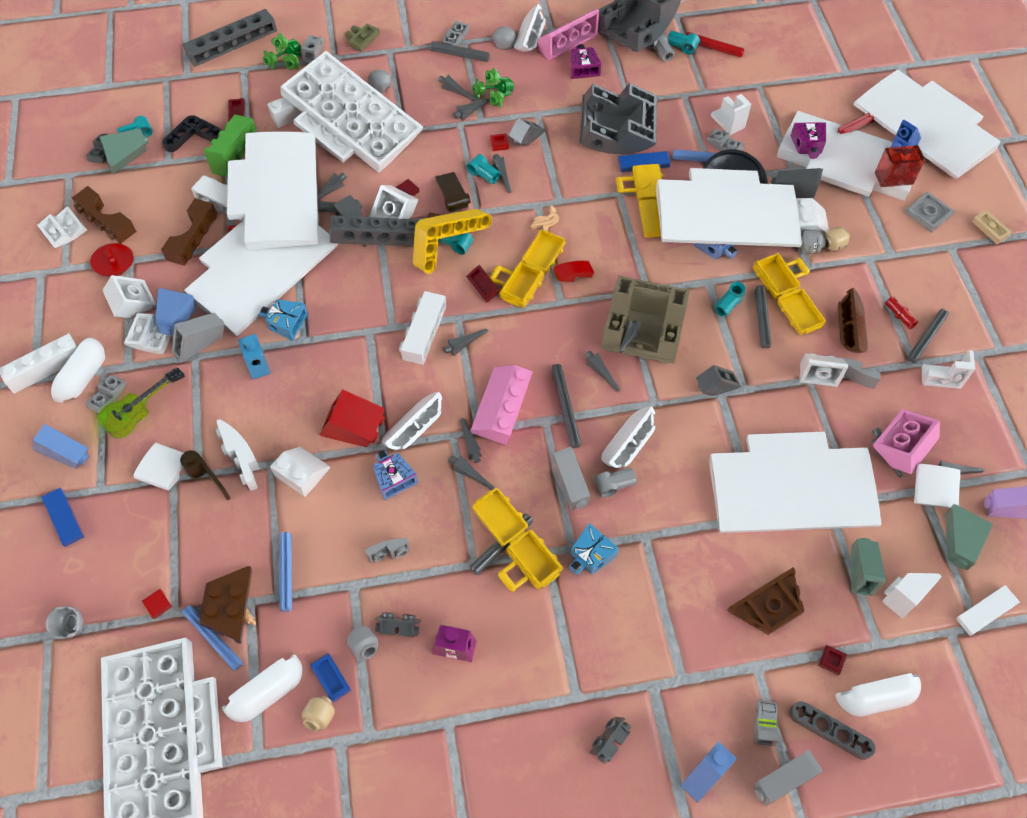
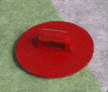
(111, 259)

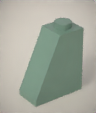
(123, 148)
(965, 536)
(866, 567)

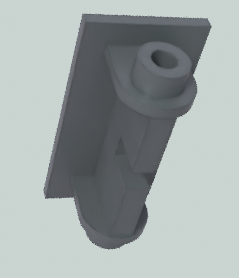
(389, 623)
(603, 746)

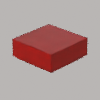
(499, 142)
(157, 603)

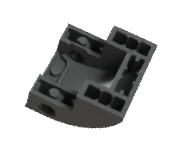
(636, 21)
(620, 121)

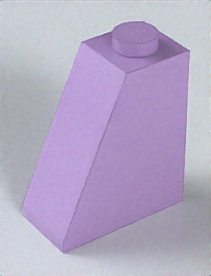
(1007, 502)

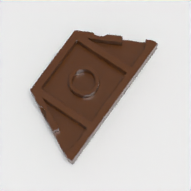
(226, 604)
(771, 604)

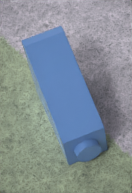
(172, 309)
(60, 447)
(708, 772)

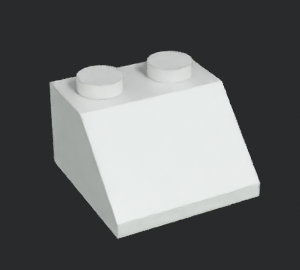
(393, 203)
(811, 216)
(128, 296)
(822, 370)
(299, 470)
(908, 592)

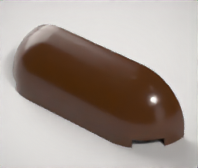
(852, 323)

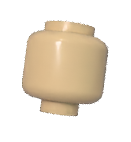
(836, 239)
(318, 713)

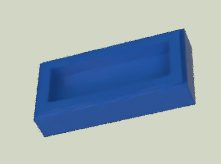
(330, 677)

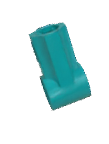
(686, 42)
(139, 122)
(480, 166)
(459, 243)
(730, 299)

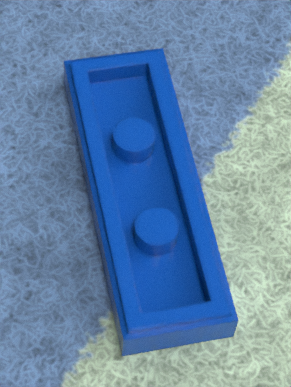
(627, 162)
(62, 517)

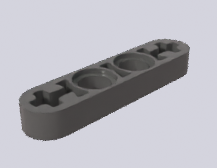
(830, 733)

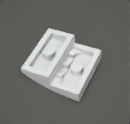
(62, 228)
(145, 335)
(160, 467)
(937, 486)

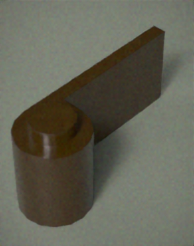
(453, 192)
(197, 467)

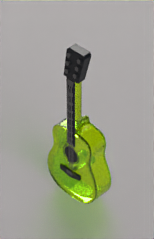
(122, 416)

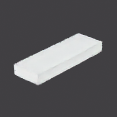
(987, 610)

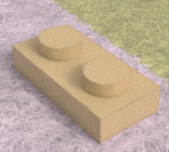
(991, 227)

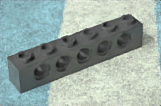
(229, 37)
(372, 230)

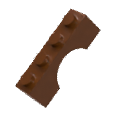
(115, 225)
(181, 247)

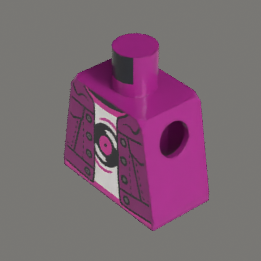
(584, 62)
(809, 138)
(453, 643)

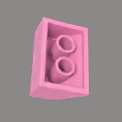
(908, 440)

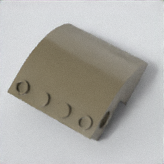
(657, 309)

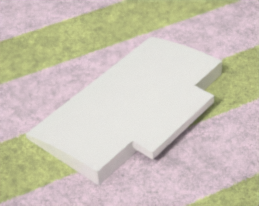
(348, 113)
(944, 121)
(845, 160)
(275, 190)
(727, 209)
(246, 280)
(793, 485)
(157, 732)

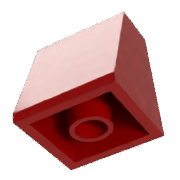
(353, 420)

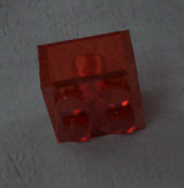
(899, 166)

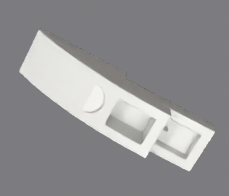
(238, 451)

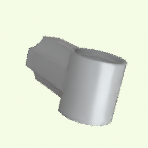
(663, 48)
(610, 483)

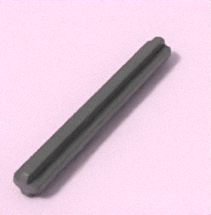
(566, 406)

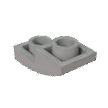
(456, 34)
(722, 141)
(861, 376)
(108, 393)
(394, 547)

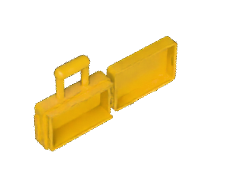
(645, 182)
(531, 270)
(785, 287)
(526, 547)

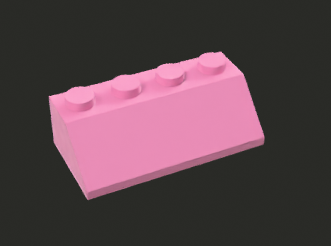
(569, 35)
(501, 403)

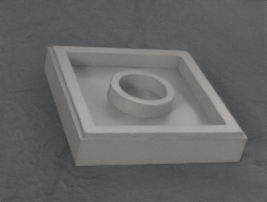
(929, 212)

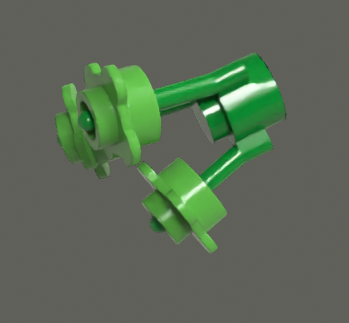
(291, 47)
(492, 77)

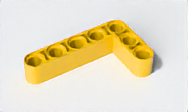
(434, 228)

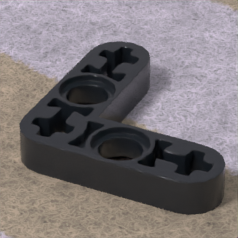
(173, 141)

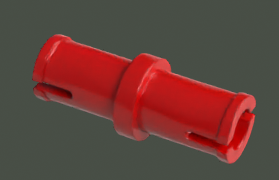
(901, 312)

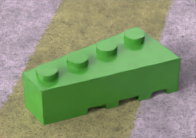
(229, 144)

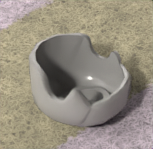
(504, 37)
(380, 80)
(64, 622)

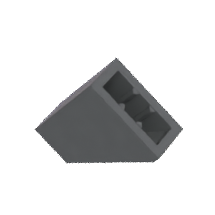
(804, 181)

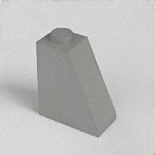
(196, 335)
(570, 478)
(787, 778)

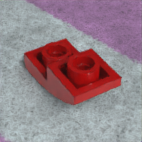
(570, 270)

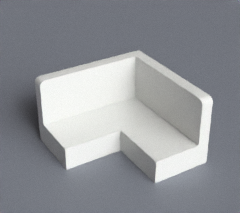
(732, 115)
(949, 376)

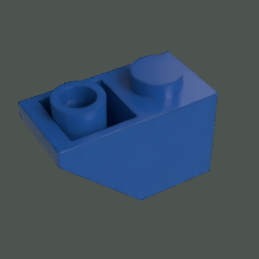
(906, 135)

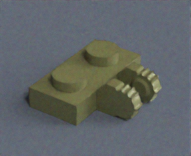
(361, 37)

